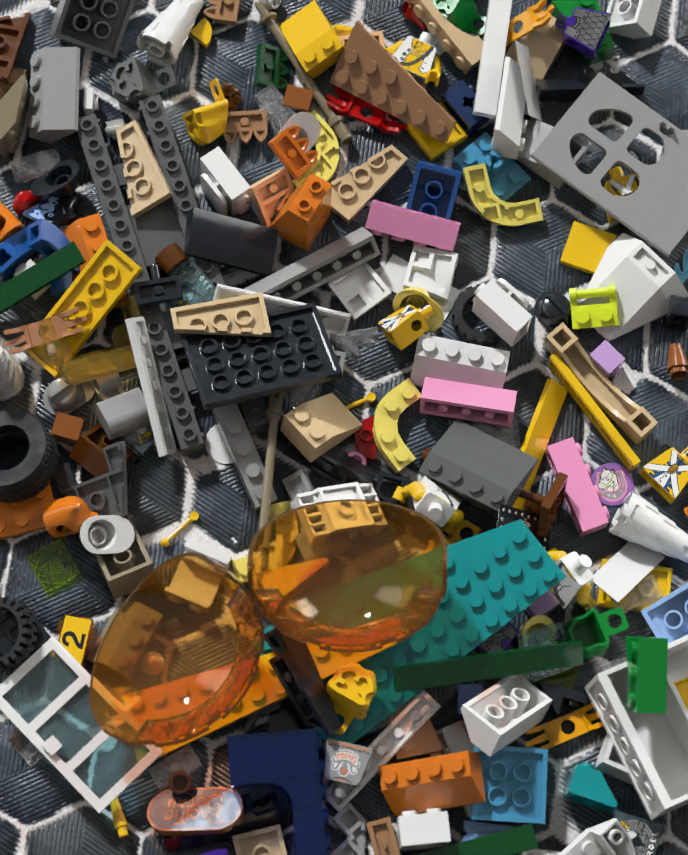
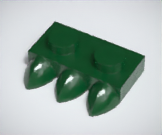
(270, 66)

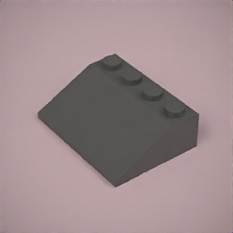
(92, 24)
(478, 467)

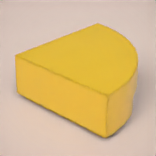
(202, 32)

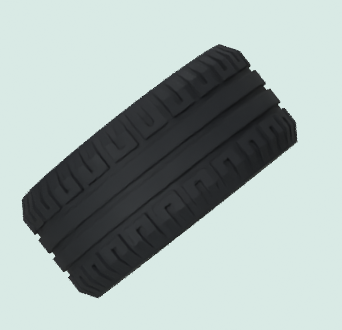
(40, 463)

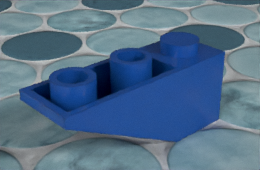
(13, 253)

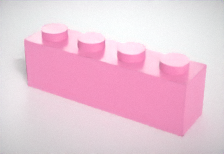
(412, 225)
(468, 402)
(581, 494)

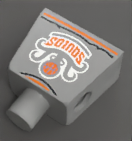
(346, 765)

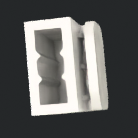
(224, 184)
(502, 310)

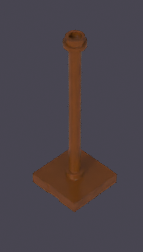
(550, 504)

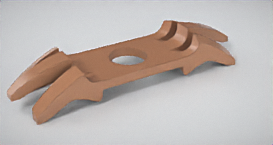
(32, 332)

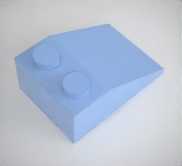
(669, 615)

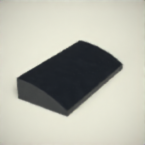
(230, 242)

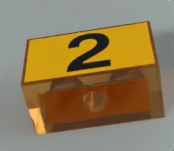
(76, 636)

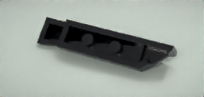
(571, 88)
(333, 464)
(302, 681)
(257, 815)

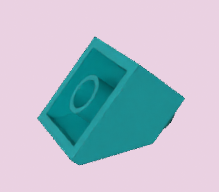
(589, 788)

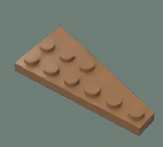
(382, 81)

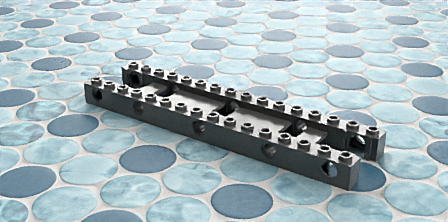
(142, 241)

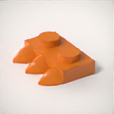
(292, 151)

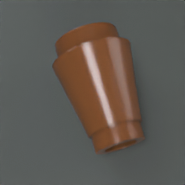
(677, 362)

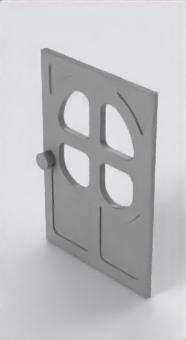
(660, 203)

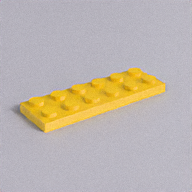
(95, 294)

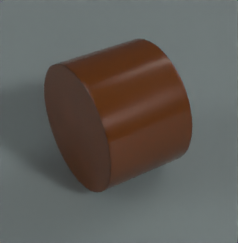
(170, 258)

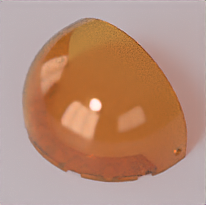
(348, 573)
(177, 654)

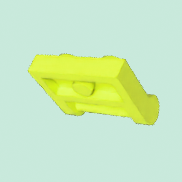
(596, 314)

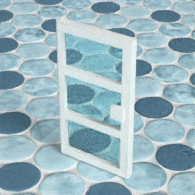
(52, 708)

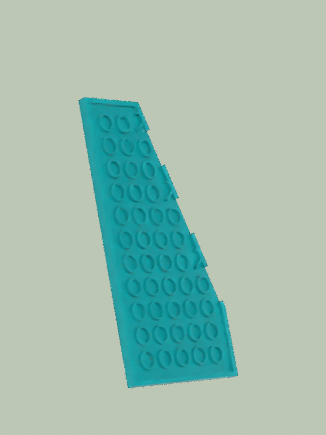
(487, 587)

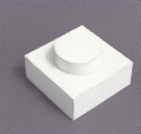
(91, 101)

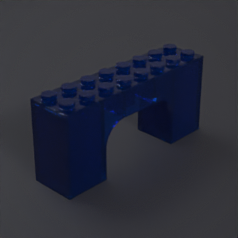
(291, 765)

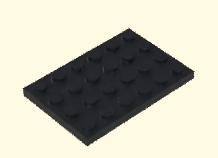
(252, 367)

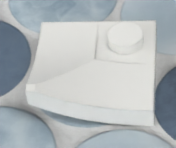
(432, 271)
(359, 290)

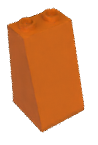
(304, 212)

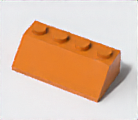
(89, 236)
(433, 782)

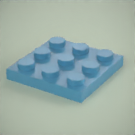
(513, 786)

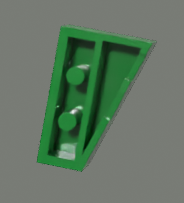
(567, 7)
(647, 674)

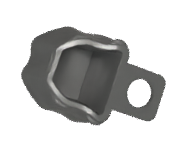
(135, 81)

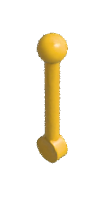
(370, 398)
(192, 517)

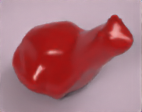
(409, 14)
(24, 201)

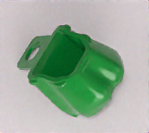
(461, 14)
(594, 630)

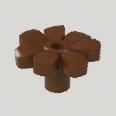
(232, 94)

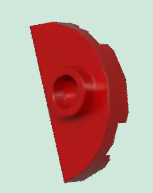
(364, 439)

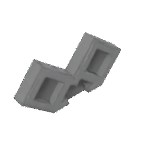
(354, 827)

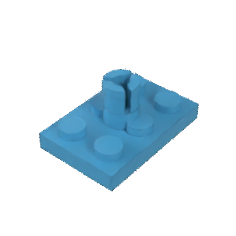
(503, 173)

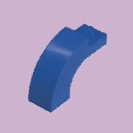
(48, 239)

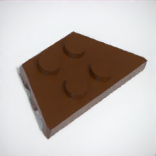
(11, 39)

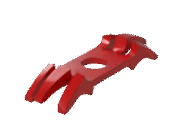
(352, 106)

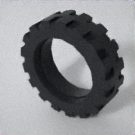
(462, 328)

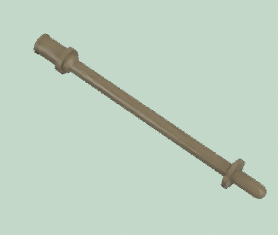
(334, 121)
(274, 414)

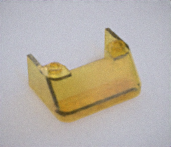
(96, 363)

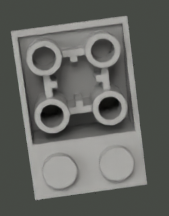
(535, 133)

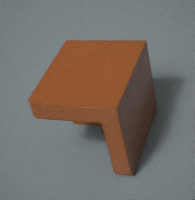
(298, 98)
(67, 428)

